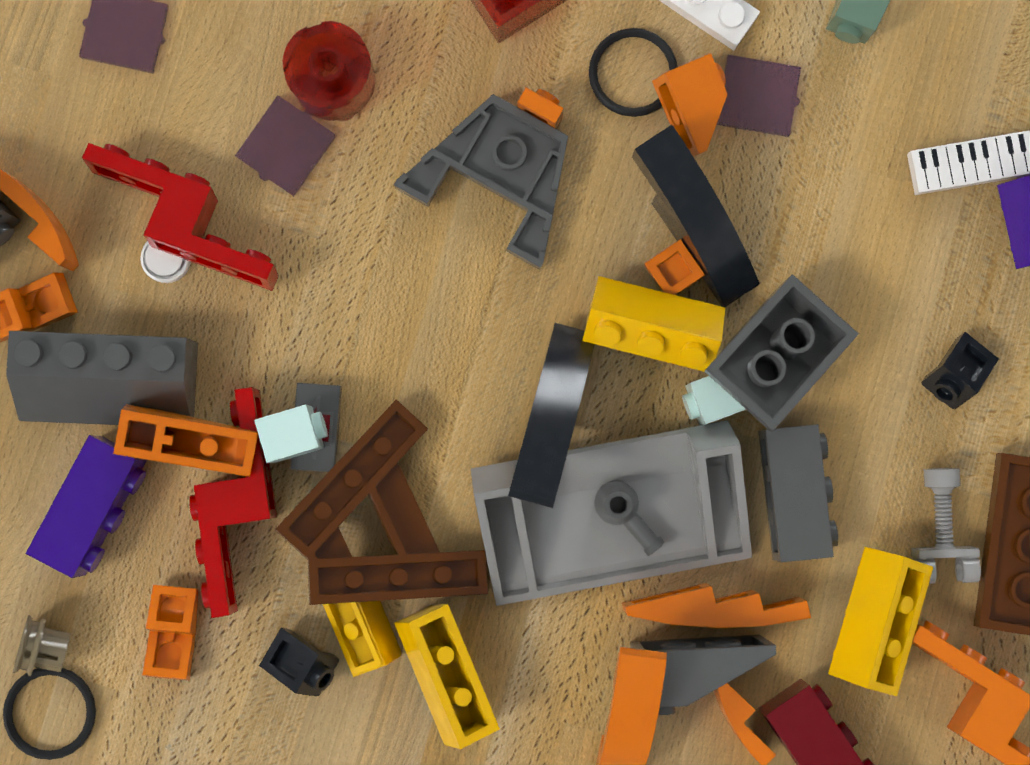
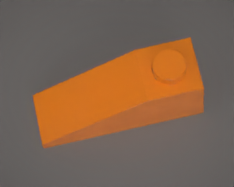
(184, 440)

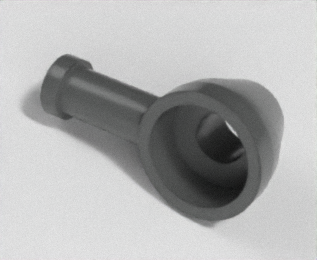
(628, 516)

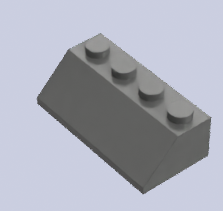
(97, 374)

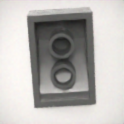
(781, 352)
(704, 664)

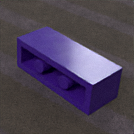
(87, 508)

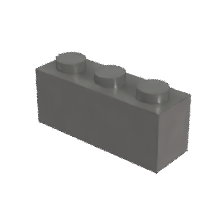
(797, 493)

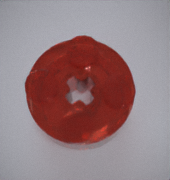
(321, 49)

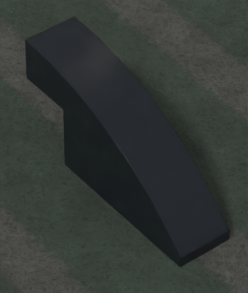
(695, 215)
(552, 417)

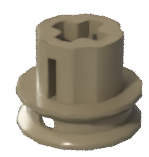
(41, 647)

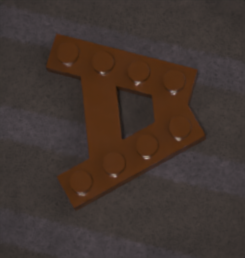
(374, 471)

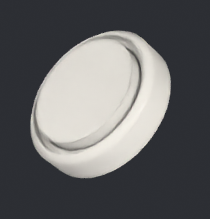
(162, 265)

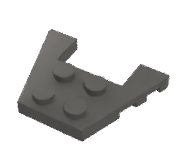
(506, 155)

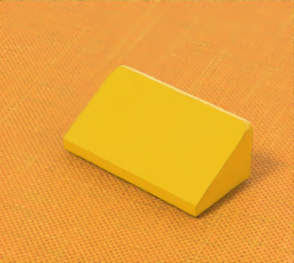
(363, 635)

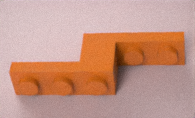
(992, 704)

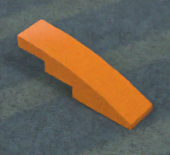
(700, 608)

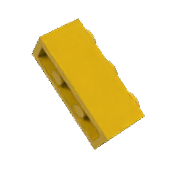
(654, 324)
(880, 621)
(447, 676)

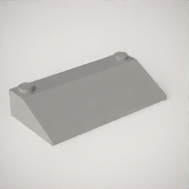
(686, 494)

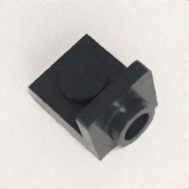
(960, 371)
(299, 664)

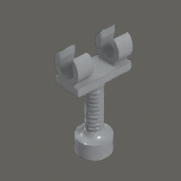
(967, 564)

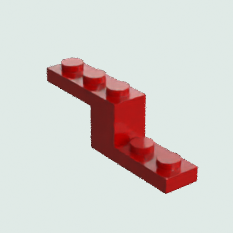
(181, 215)
(228, 504)

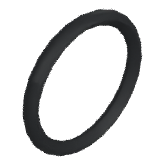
(593, 68)
(47, 754)

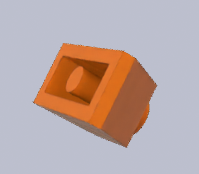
(693, 100)

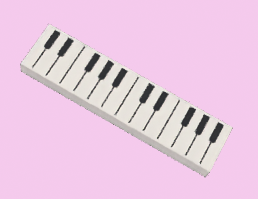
(970, 162)

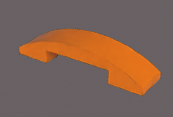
(49, 233)
(633, 707)

